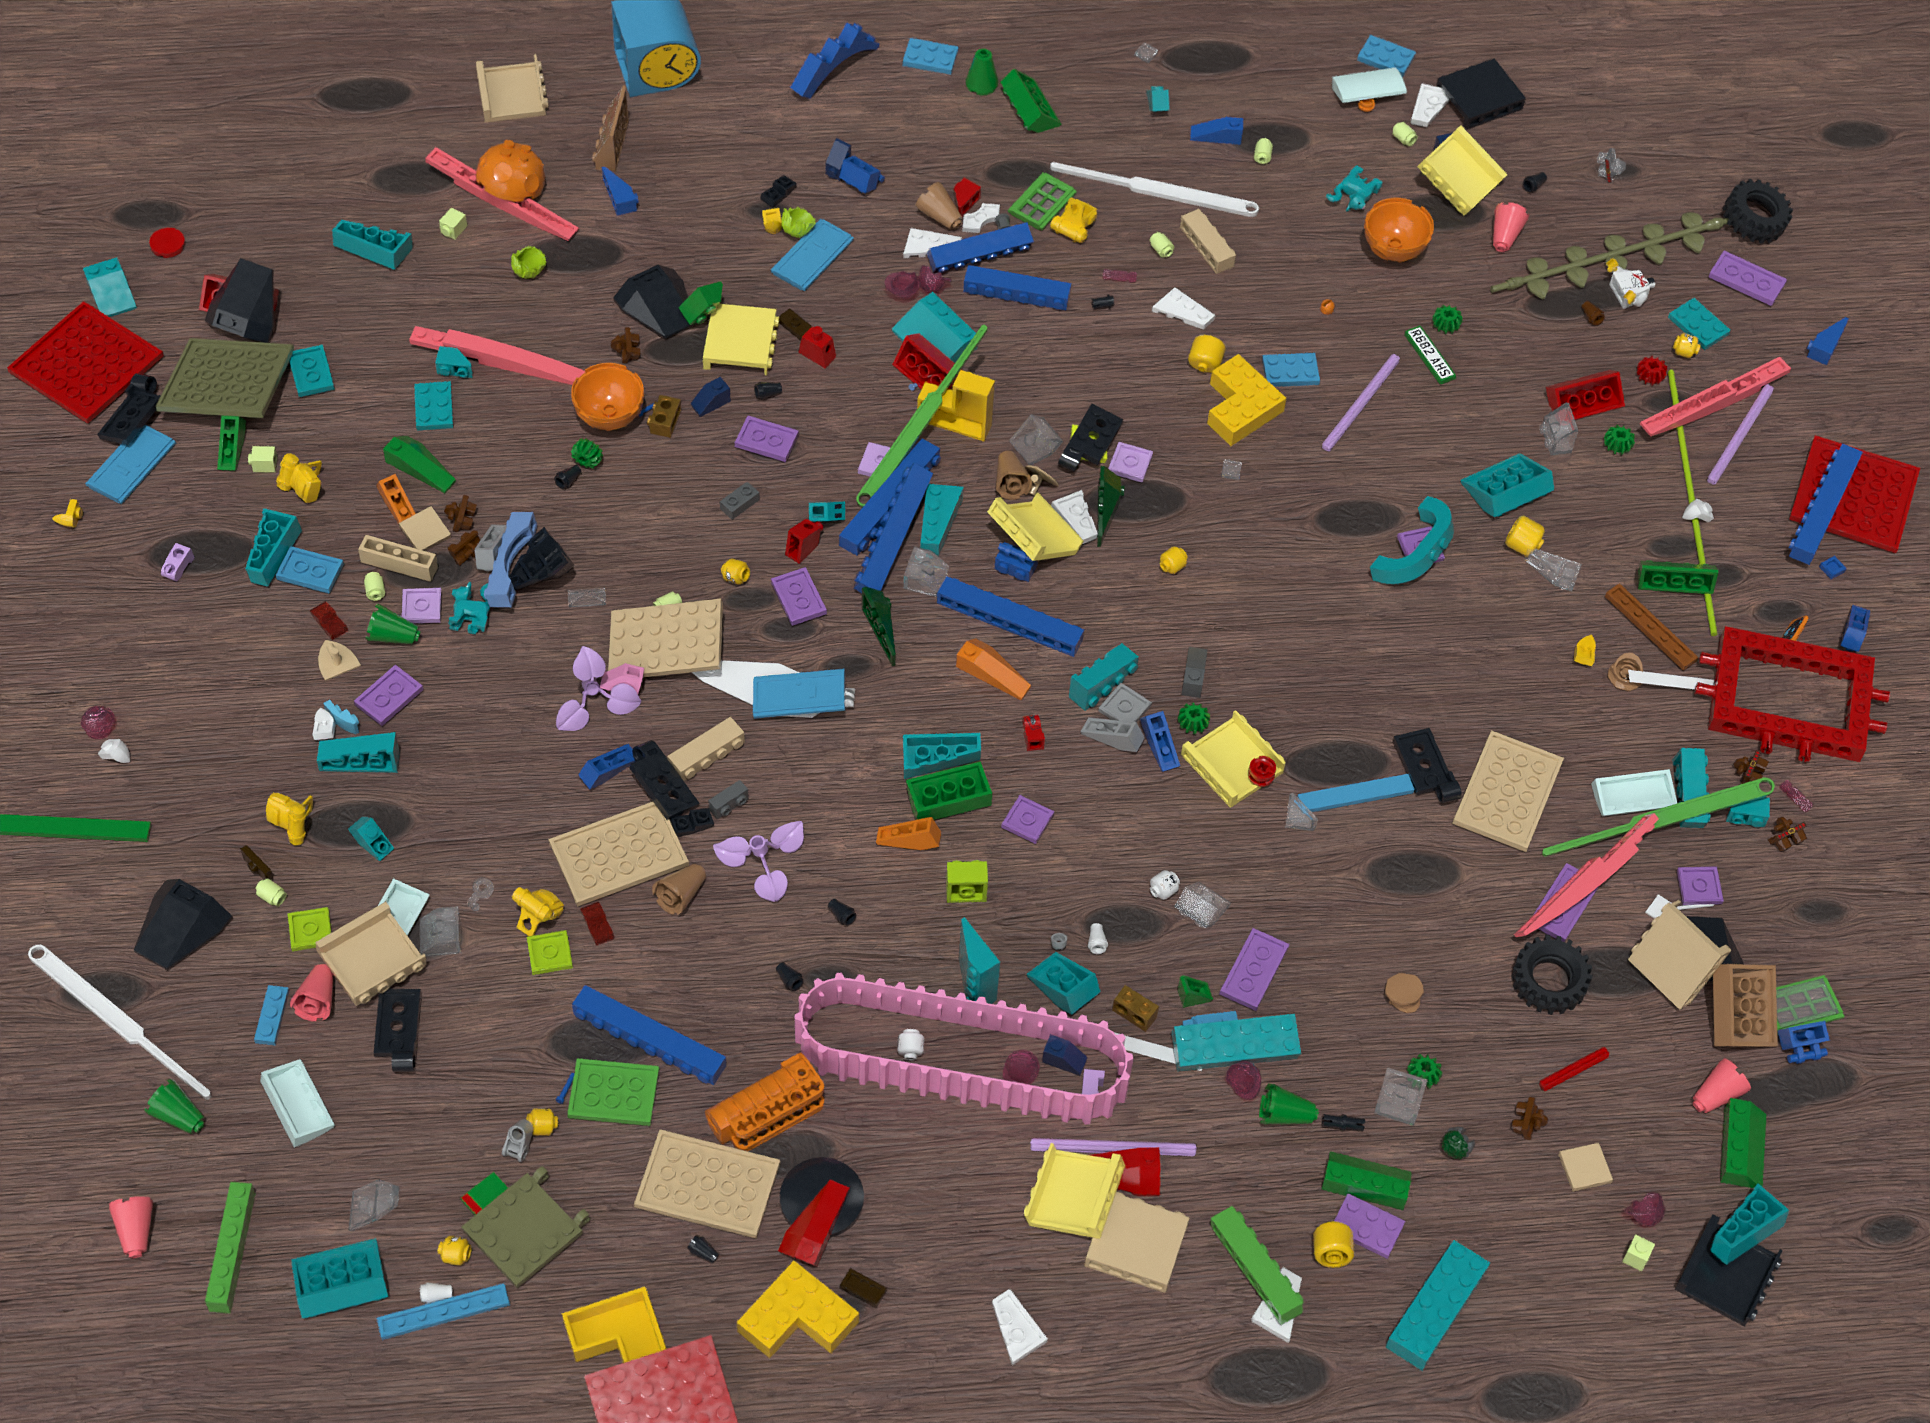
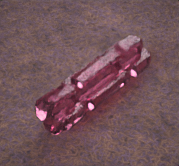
(1119, 275)
(1796, 796)

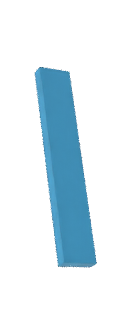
(1357, 793)
(443, 1311)

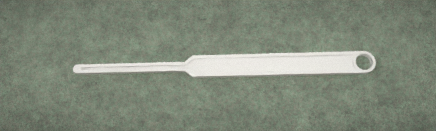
(1166, 190)
(108, 1012)

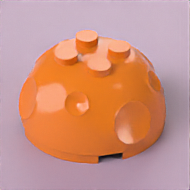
(511, 172)
(1398, 229)
(608, 396)

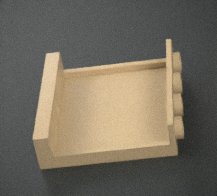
(512, 91)
(370, 954)
(1677, 956)
(1138, 1242)

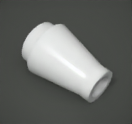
(1097, 939)
(434, 1292)

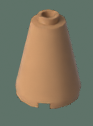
(940, 206)
(1012, 477)
(678, 889)

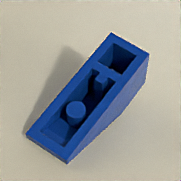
(1221, 130)
(620, 193)
(1826, 342)
(1855, 628)
(1160, 740)
(606, 766)

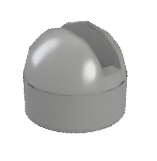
(1059, 937)

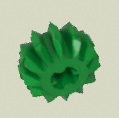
(1447, 319)
(1619, 439)
(586, 453)
(1193, 718)
(1421, 1064)

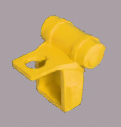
(1075, 220)
(299, 477)
(289, 815)
(537, 906)

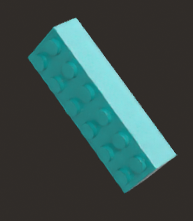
(1235, 1041)
(1437, 1305)

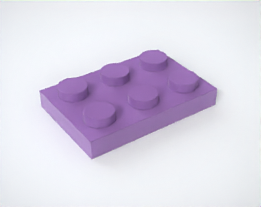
(766, 438)
(798, 596)
(388, 695)
(1370, 1225)

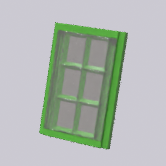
(1042, 201)
(1806, 1003)

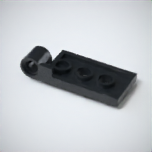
(133, 411)
(1085, 447)
(653, 765)
(1430, 779)
(398, 1044)

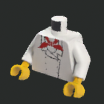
(1628, 285)

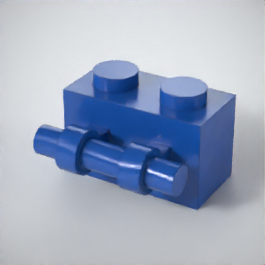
(860, 174)
(1014, 562)
(1804, 1035)

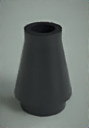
(1533, 182)
(764, 389)
(566, 477)
(844, 913)
(790, 977)
(702, 1248)

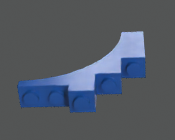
(834, 51)

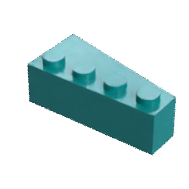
(372, 243)
(939, 512)
(274, 538)
(1102, 676)
(938, 751)
(360, 754)
(1692, 781)
(1750, 1224)

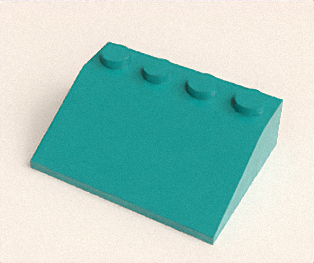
(936, 324)
(1509, 484)
(977, 965)
(339, 1278)

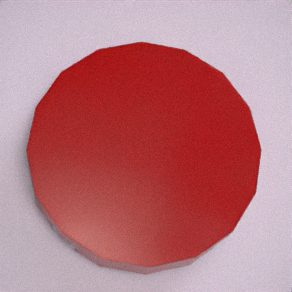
(167, 242)

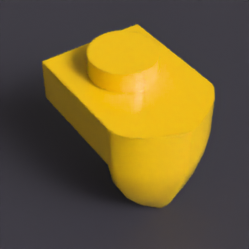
(772, 220)
(73, 514)
(1585, 651)

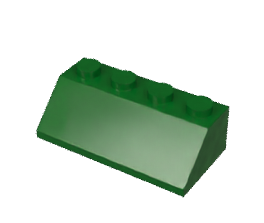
(1029, 102)
(1677, 577)
(949, 792)
(1743, 1144)
(1367, 1180)

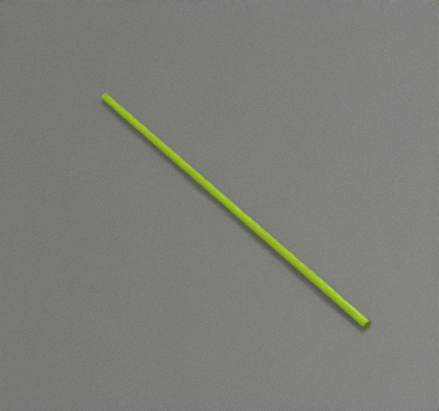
(1700, 551)

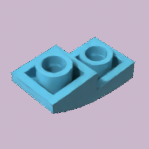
(342, 718)

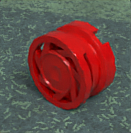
(1262, 770)

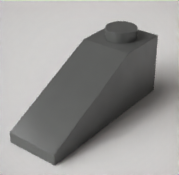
(1194, 672)

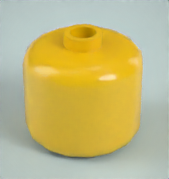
(1206, 353)
(1525, 535)
(1333, 1244)

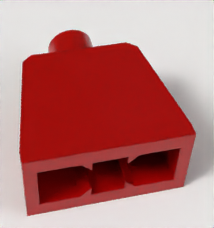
(818, 347)
(802, 539)

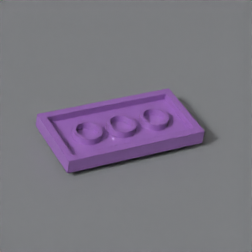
(1747, 278)
(1565, 922)
(1254, 969)

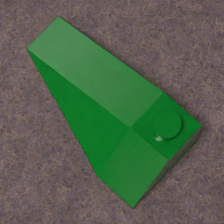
(418, 462)

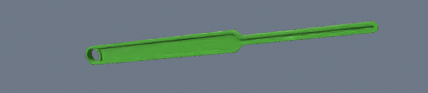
(917, 424)
(1676, 813)

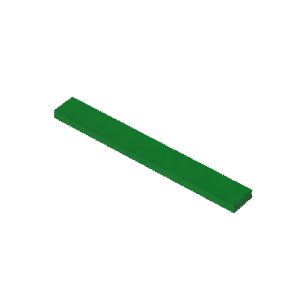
(75, 828)

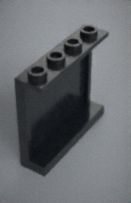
(1482, 93)
(1728, 1288)

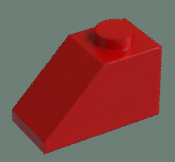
(966, 195)

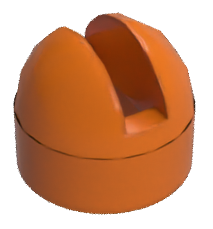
(1329, 308)

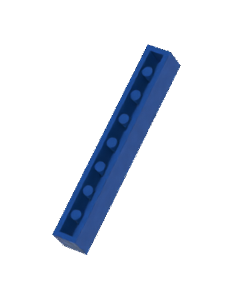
(1825, 504)
(867, 521)
(894, 528)
(1010, 616)
(649, 1035)

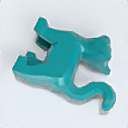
(1356, 188)
(469, 610)

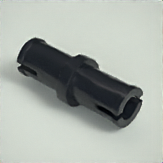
(1343, 1122)

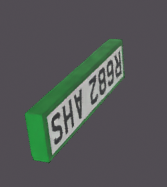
(1430, 355)

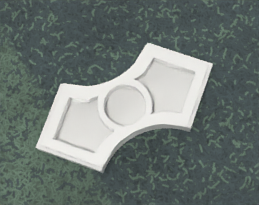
(975, 221)

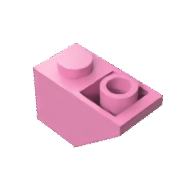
(625, 674)

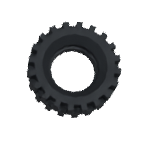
(1747, 221)
(1564, 956)

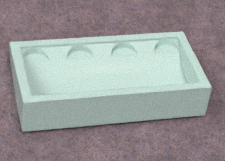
(1368, 85)
(1634, 792)
(404, 903)
(296, 1102)

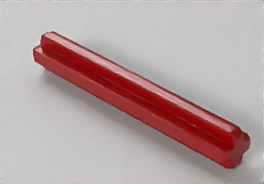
(1574, 1069)

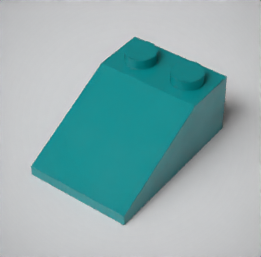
(109, 287)
(1065, 982)

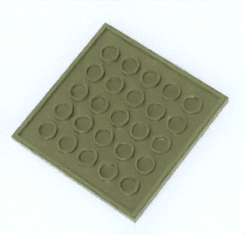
(225, 378)

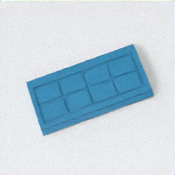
(812, 255)
(130, 464)
(799, 693)

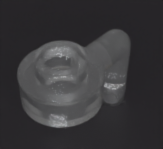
(485, 893)

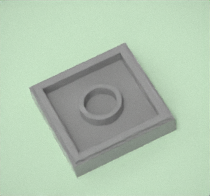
(1125, 705)

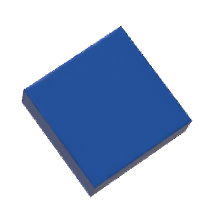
(1832, 567)

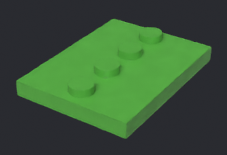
(613, 1092)

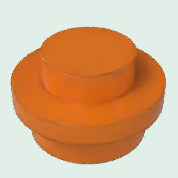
(1366, 104)

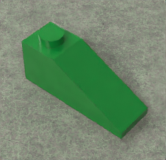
(231, 442)

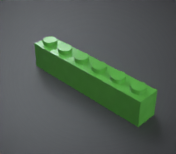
(230, 1247)
(1257, 1265)

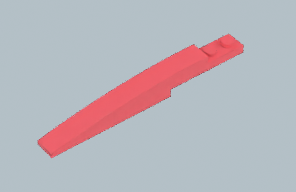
(525, 210)
(497, 354)
(1715, 398)
(1590, 876)

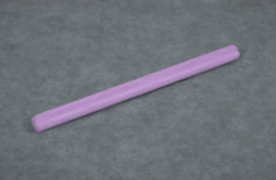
(1361, 401)
(1740, 434)
(1101, 1146)

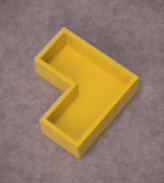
(1248, 402)
(966, 407)
(795, 1302)
(615, 1323)

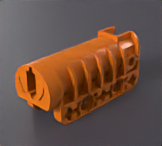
(766, 1103)

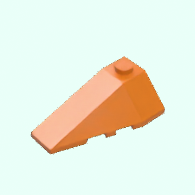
(989, 666)

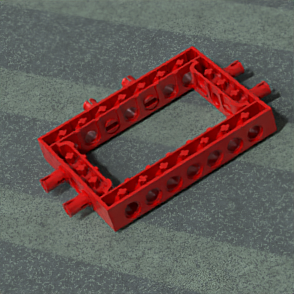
(1786, 731)

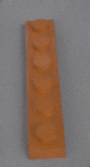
(1651, 627)

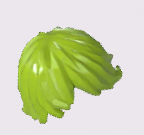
(797, 222)
(528, 262)

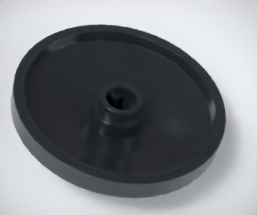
(809, 1178)

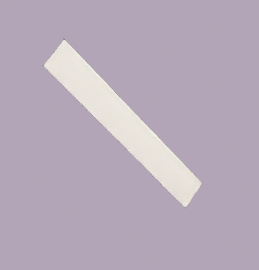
(1666, 680)
(1150, 1049)

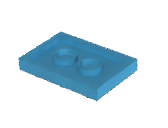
(1386, 55)
(930, 56)
(1291, 369)
(309, 569)

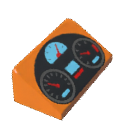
(1795, 628)

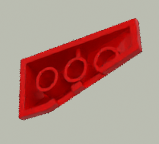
(1141, 1170)
(812, 1229)

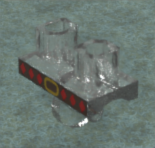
(1612, 165)

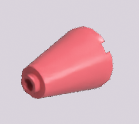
(1507, 225)
(314, 995)
(1720, 1086)
(132, 1223)

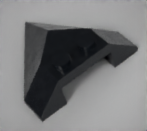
(542, 561)

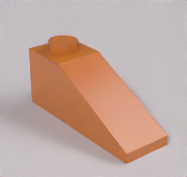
(395, 498)
(914, 834)

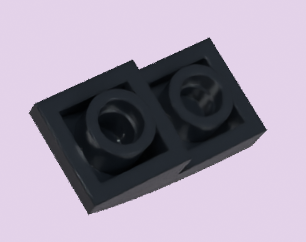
(779, 191)
(694, 822)

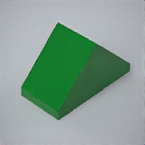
(1193, 991)

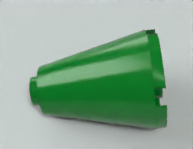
(982, 73)
(391, 627)
(1285, 1107)
(175, 1108)

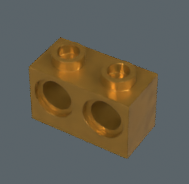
(664, 416)
(1135, 1008)

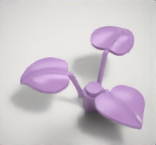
(586, 667)
(735, 849)

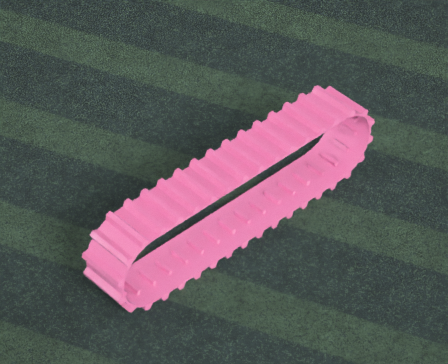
(968, 1013)

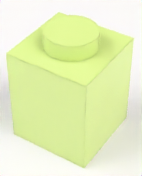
(453, 223)
(263, 459)
(1638, 1252)

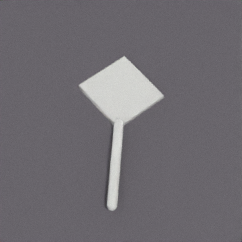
(1659, 902)

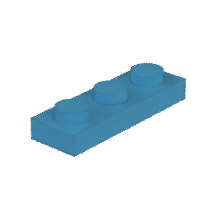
(271, 1015)

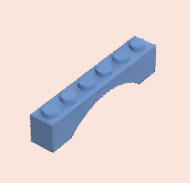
(519, 531)

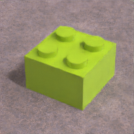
(966, 881)

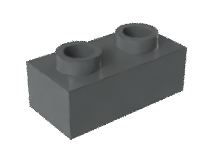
(739, 500)
(728, 799)

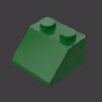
(701, 303)

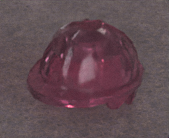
(929, 281)
(902, 284)
(97, 722)
(1021, 1067)
(1244, 1079)
(1649, 1210)

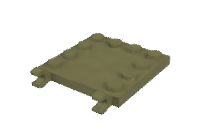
(524, 1228)

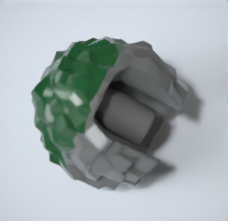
(1456, 1144)

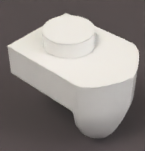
(1698, 509)
(324, 725)
(115, 750)

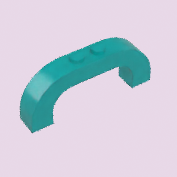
(1427, 552)

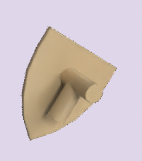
(1037, 477)
(335, 660)

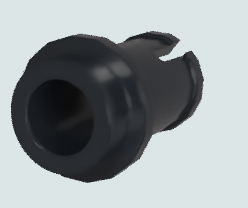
(1102, 302)

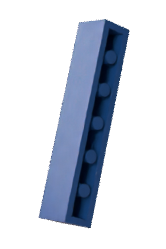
(979, 247)
(1017, 287)

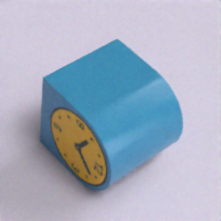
(653, 45)

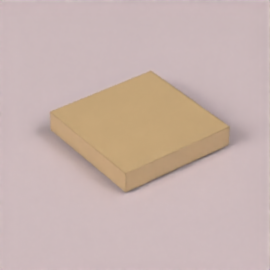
(425, 529)
(1585, 1167)

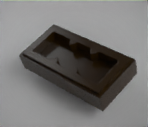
(794, 323)
(255, 864)
(863, 1287)

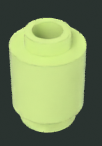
(1404, 134)
(1263, 151)
(1162, 244)
(374, 586)
(670, 598)
(270, 892)

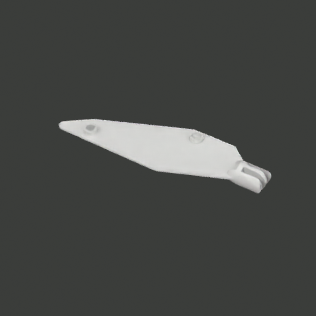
(737, 680)

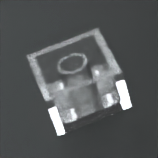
(1400, 1096)

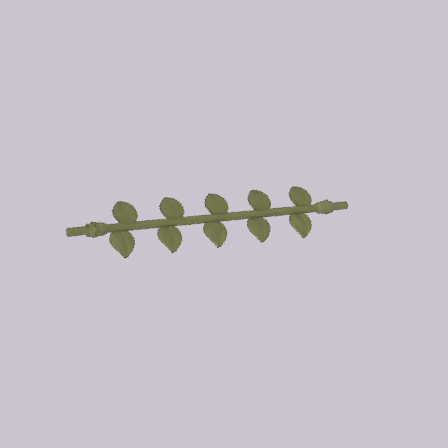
(1616, 245)

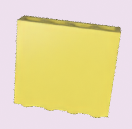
(1462, 170)
(741, 336)
(1036, 528)
(1225, 758)
(1074, 1192)

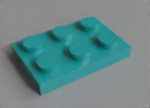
(1699, 322)
(311, 371)
(433, 405)

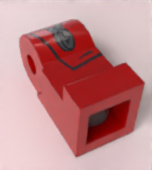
(1033, 732)

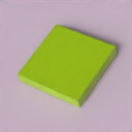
(308, 927)
(549, 952)

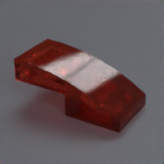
(328, 620)
(597, 923)

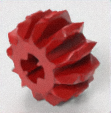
(1651, 370)

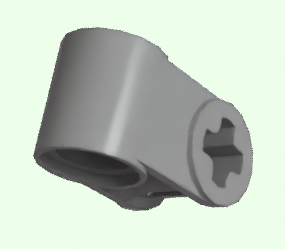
(516, 1143)

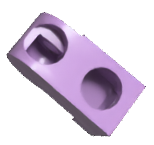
(177, 562)
(1091, 1081)

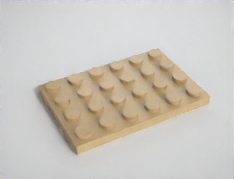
(668, 637)
(1508, 791)
(618, 853)
(707, 1183)

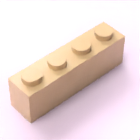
(1207, 241)
(398, 558)
(707, 748)

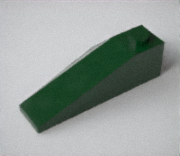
(1108, 501)
(878, 614)

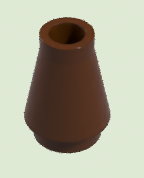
(1593, 313)

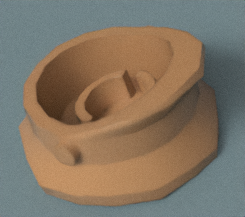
(1619, 674)
(1404, 992)

